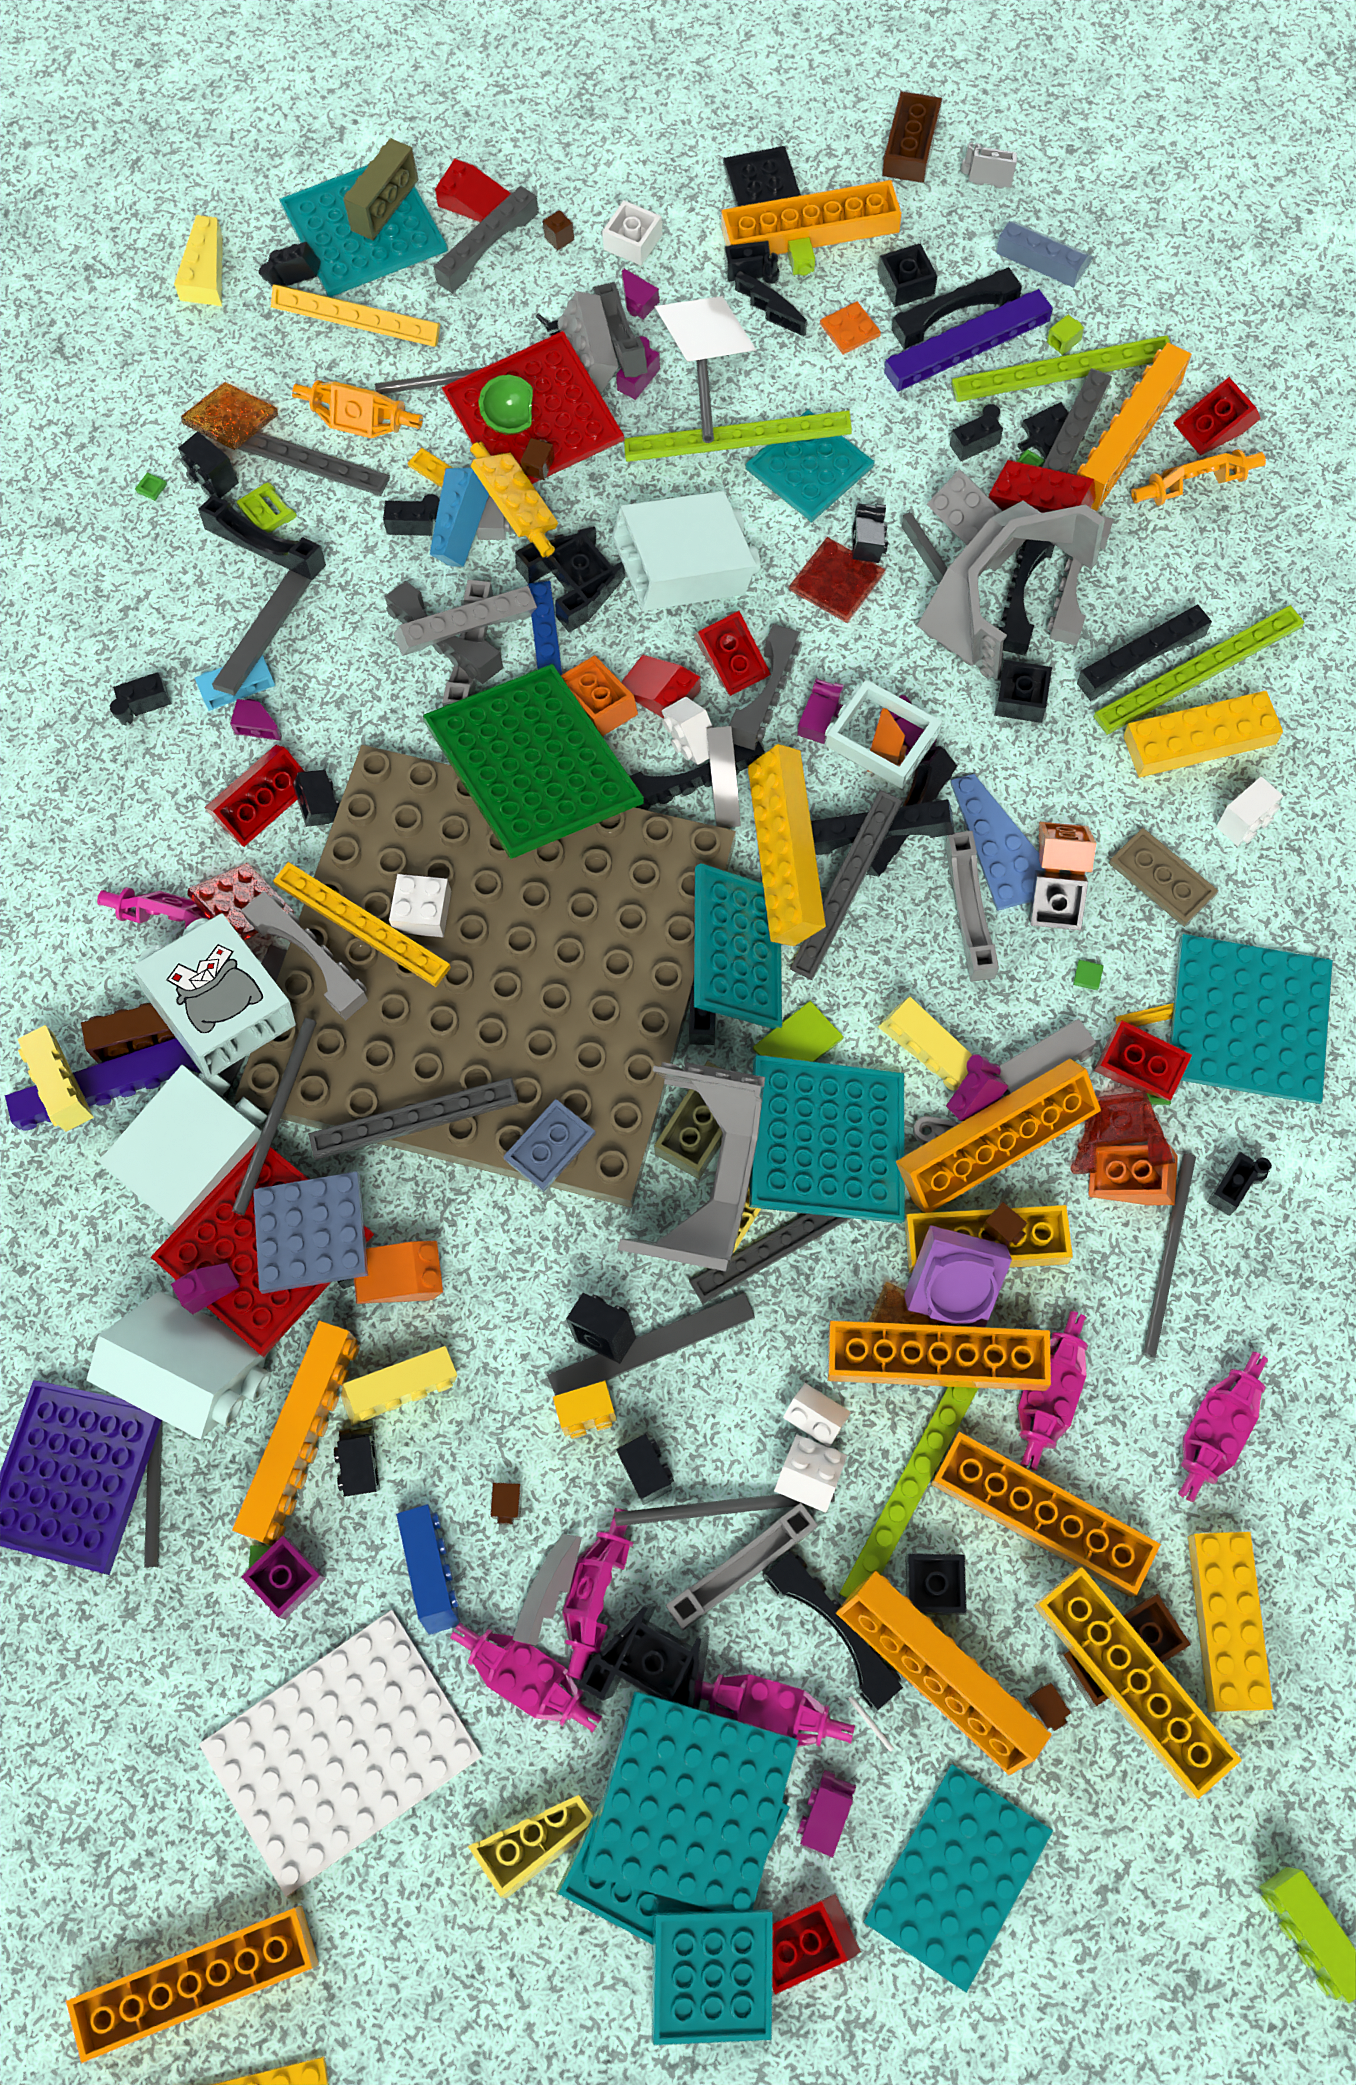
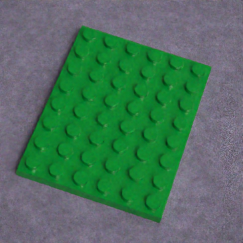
(532, 761)

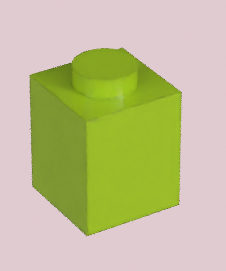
(801, 256)
(1065, 334)

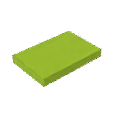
(802, 1036)

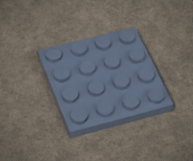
(310, 1232)

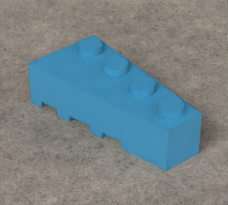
(458, 516)

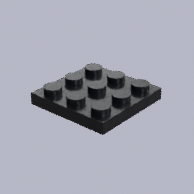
(761, 176)

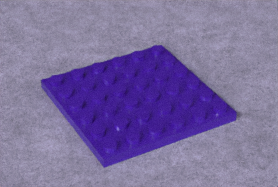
(73, 1475)

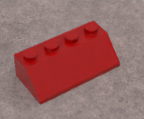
(257, 796)

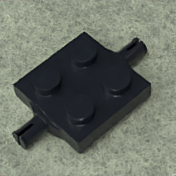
(1044, 428)

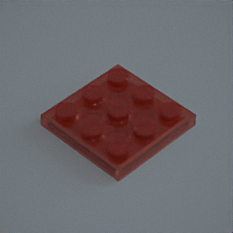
(836, 580)
(230, 894)

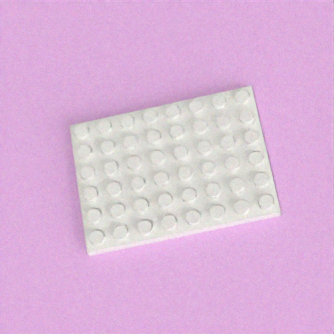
(339, 1752)

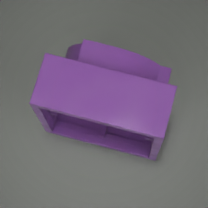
(957, 1277)

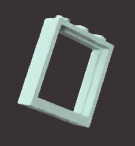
(870, 760)

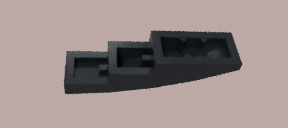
(777, 308)

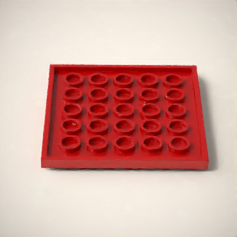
(563, 408)
(220, 1236)

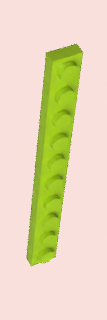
(1057, 369)
(739, 436)
(1198, 670)
(910, 1487)

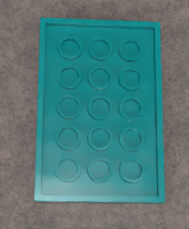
(733, 954)
(958, 1877)

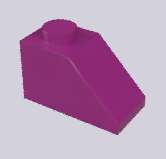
(639, 295)
(253, 720)
(204, 1286)

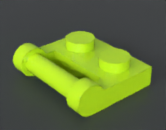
(260, 513)

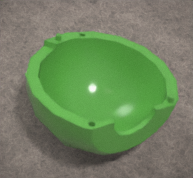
(506, 404)

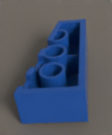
(427, 1569)

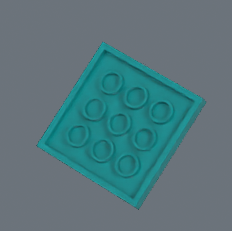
(810, 471)
(712, 1977)

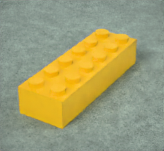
(1202, 733)
(1045, 1241)
(1229, 1622)

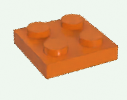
(850, 327)

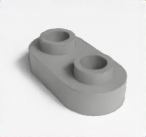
(936, 1125)

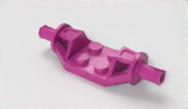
(152, 903)
(1056, 1406)
(1222, 1426)
(587, 1592)
(526, 1677)
(774, 1708)

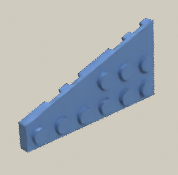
(1001, 847)

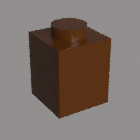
(558, 230)
(537, 458)
(1005, 1225)
(506, 1503)
(1048, 1707)

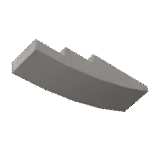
(723, 777)
(551, 1579)

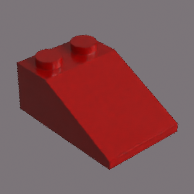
(469, 191)
(1218, 418)
(732, 653)
(660, 683)
(1142, 1061)
(811, 1943)

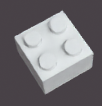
(632, 233)
(688, 728)
(1250, 812)
(420, 905)
(811, 1473)

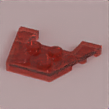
(1122, 1120)

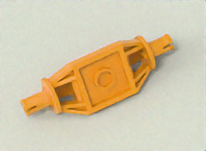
(356, 409)
(1218, 464)

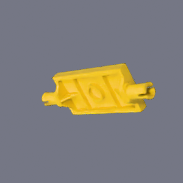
(515, 496)

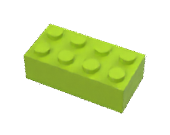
(1314, 1931)

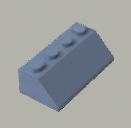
(1043, 253)

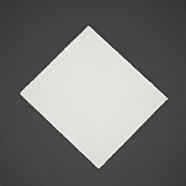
(705, 328)

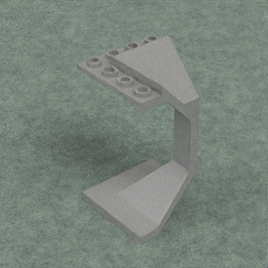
(954, 610)
(712, 1231)

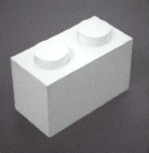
(817, 1415)

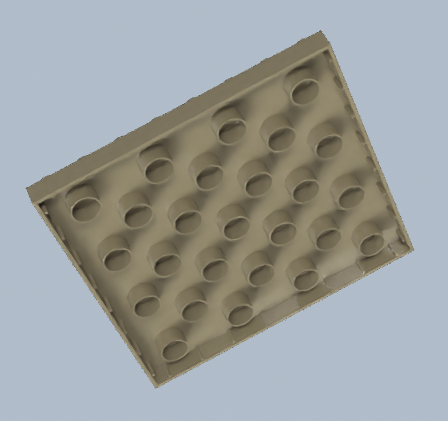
(559, 975)

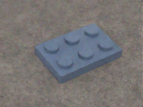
(549, 1145)

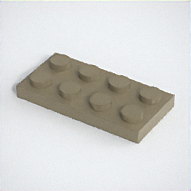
(1163, 877)

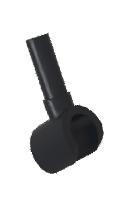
(549, 325)

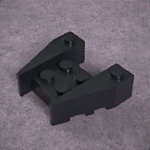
(580, 571)
(650, 1662)

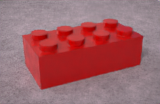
(1041, 488)

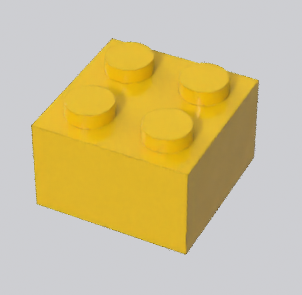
(585, 1409)

